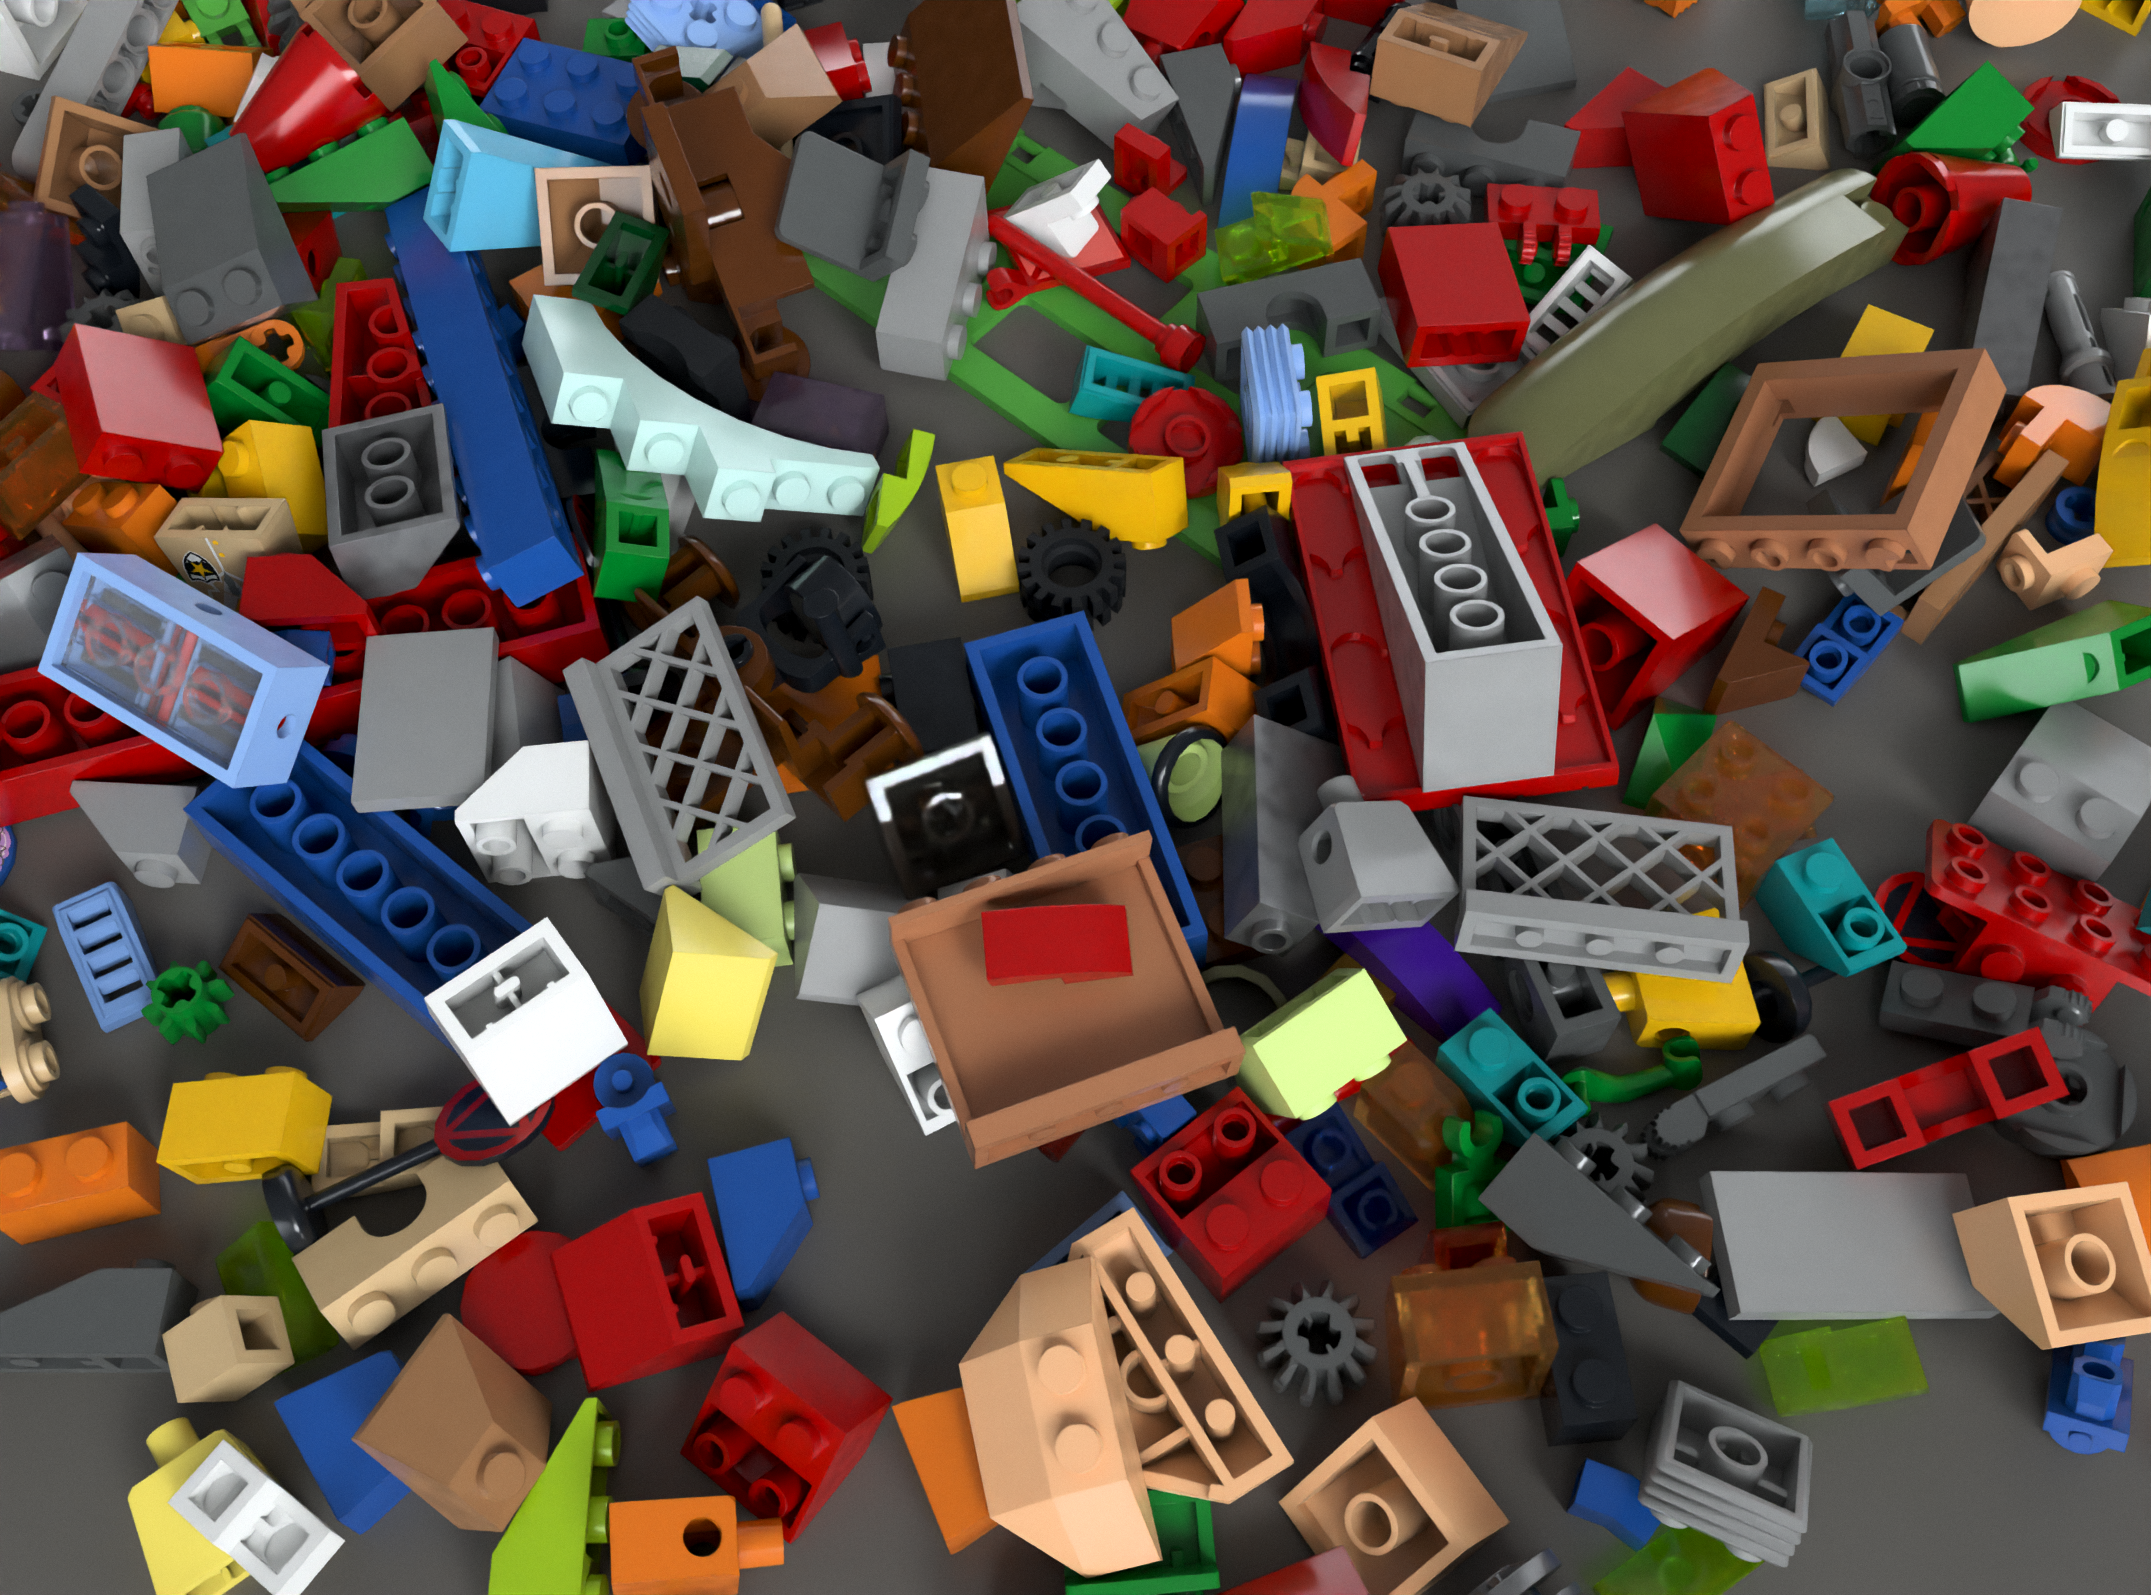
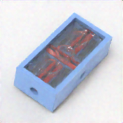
(183, 669)

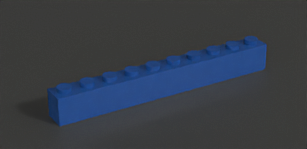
(490, 422)

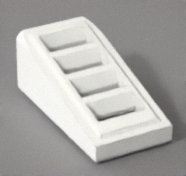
(1587, 264)

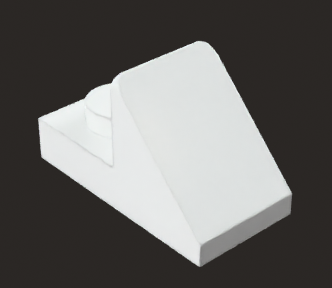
(1060, 208)

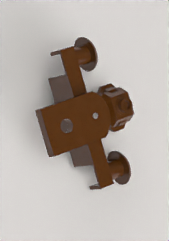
(724, 233)

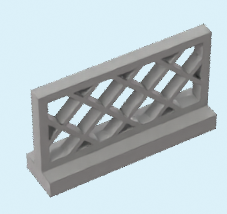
(639, 783)
(1598, 928)

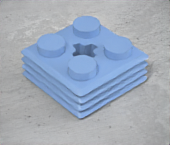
(698, 23)
(1271, 396)

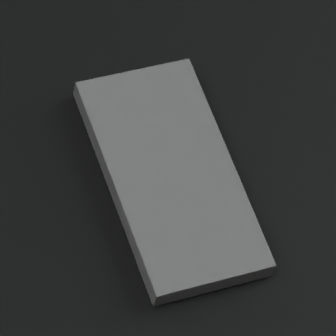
(1841, 1245)

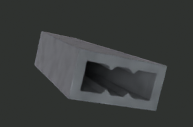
(2008, 291)
(1266, 806)

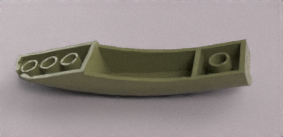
(1687, 321)

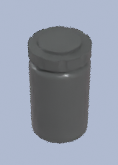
(1914, 76)

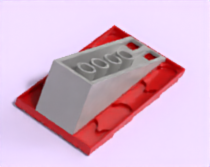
(1447, 624)

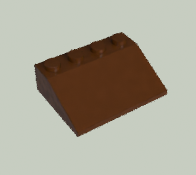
(962, 83)

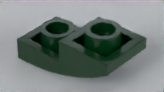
(1703, 425)

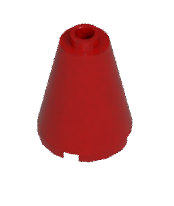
(305, 103)
(1944, 200)

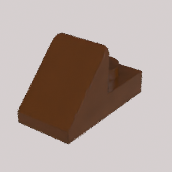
(1755, 667)

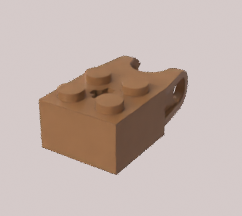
(386, 40)

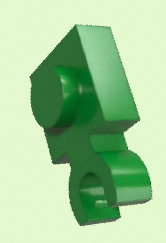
(1470, 1172)

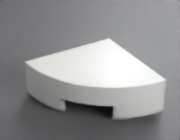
(1831, 451)

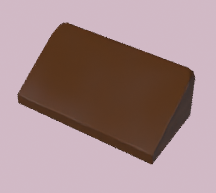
(290, 974)

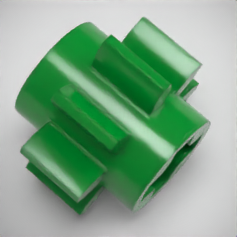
(187, 1002)

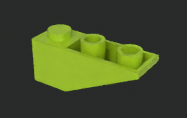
(565, 1517)

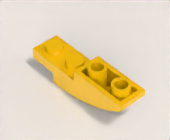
(2125, 472)

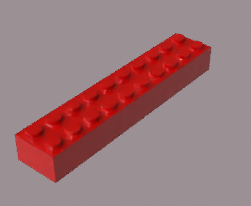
(64, 738)

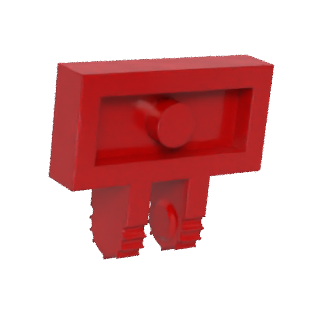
(1543, 216)

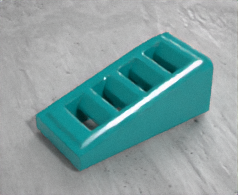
(1113, 370)

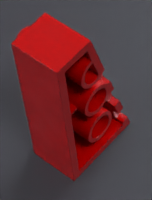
(374, 355)

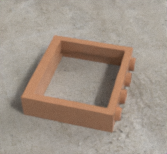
(1951, 382)

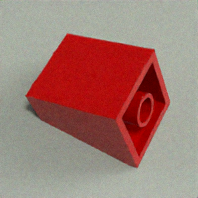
(1699, 151)
(1647, 616)

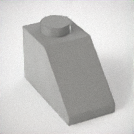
(147, 829)

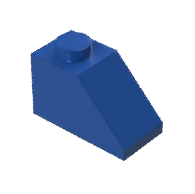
(762, 1213)

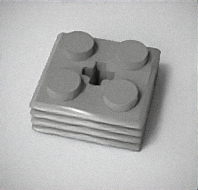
(1727, 1474)

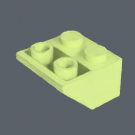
(1318, 1045)

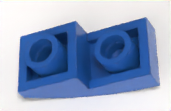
(1845, 647)

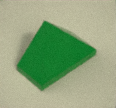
(1668, 742)

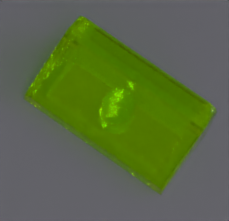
(263, 1266)
(1678, 1565)

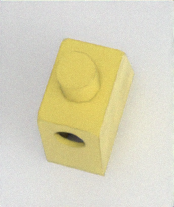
(175, 1551)

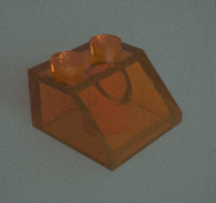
(1469, 1333)

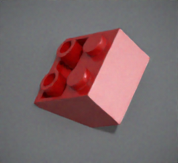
(491, 42)
(1231, 1193)
(647, 1292)
(784, 1423)

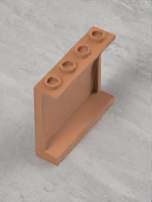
(1052, 1054)

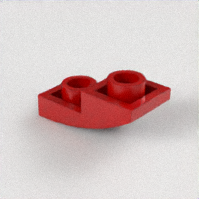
(1056, 942)

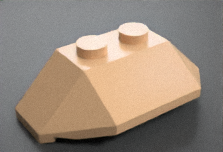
(1184, 1396)
(1058, 1425)

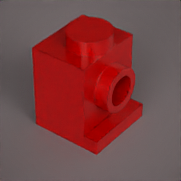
(1162, 234)

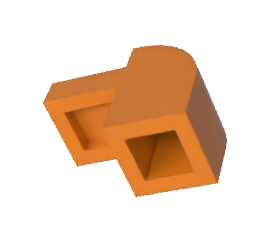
(1347, 199)
(2057, 420)

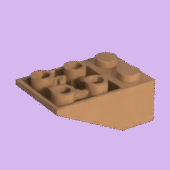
(1442, 60)

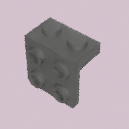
(852, 206)
(1886, 589)

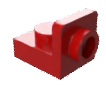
(1145, 162)

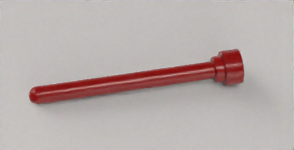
(1177, 345)

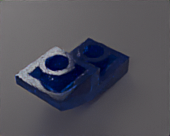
(1364, 1198)

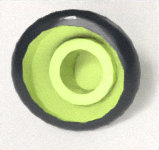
(1186, 774)

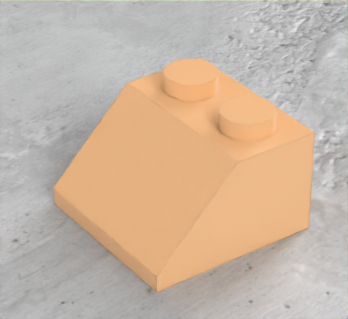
(2062, 1263)
(1396, 1503)

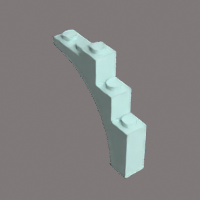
(661, 429)

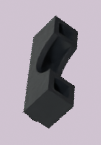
(1266, 553)

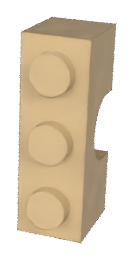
(373, 1281)

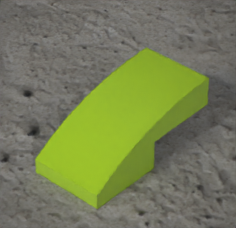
(896, 491)

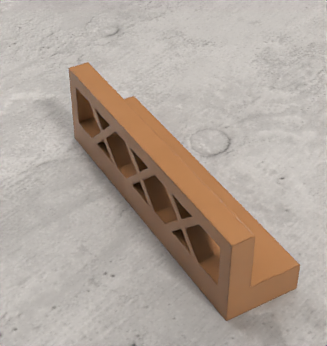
(1999, 521)

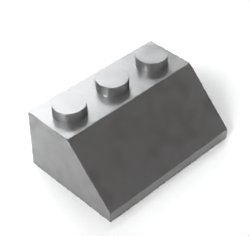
(389, 498)

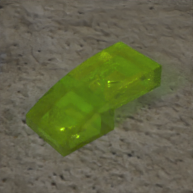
(1843, 1367)

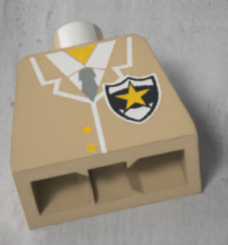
(215, 536)

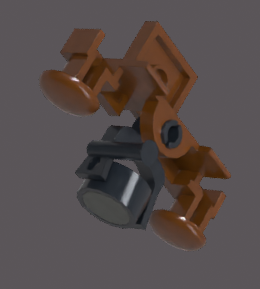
(839, 619)

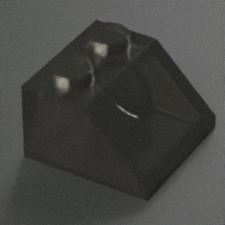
(944, 816)

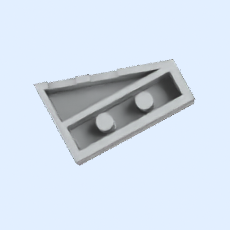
(1093, 65)
(941, 285)

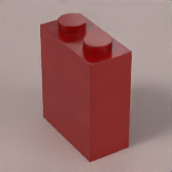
(1452, 294)
(137, 408)

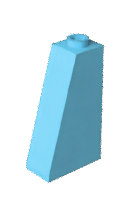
(487, 187)

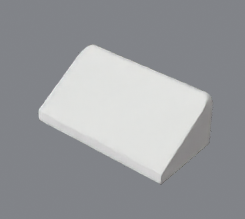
(2101, 131)

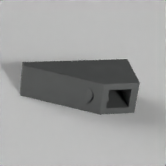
(1570, 1217)

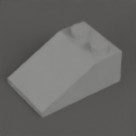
(2069, 793)

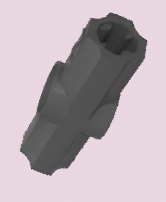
(1860, 85)

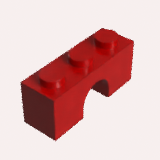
(1945, 1098)

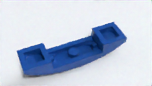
(1257, 144)

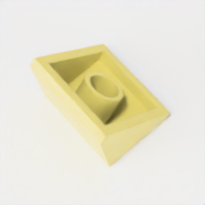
(702, 983)

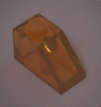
(1407, 1111)

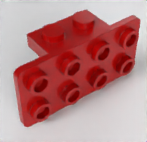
(2033, 920)

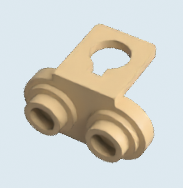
(24, 1056)

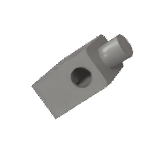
(1371, 863)

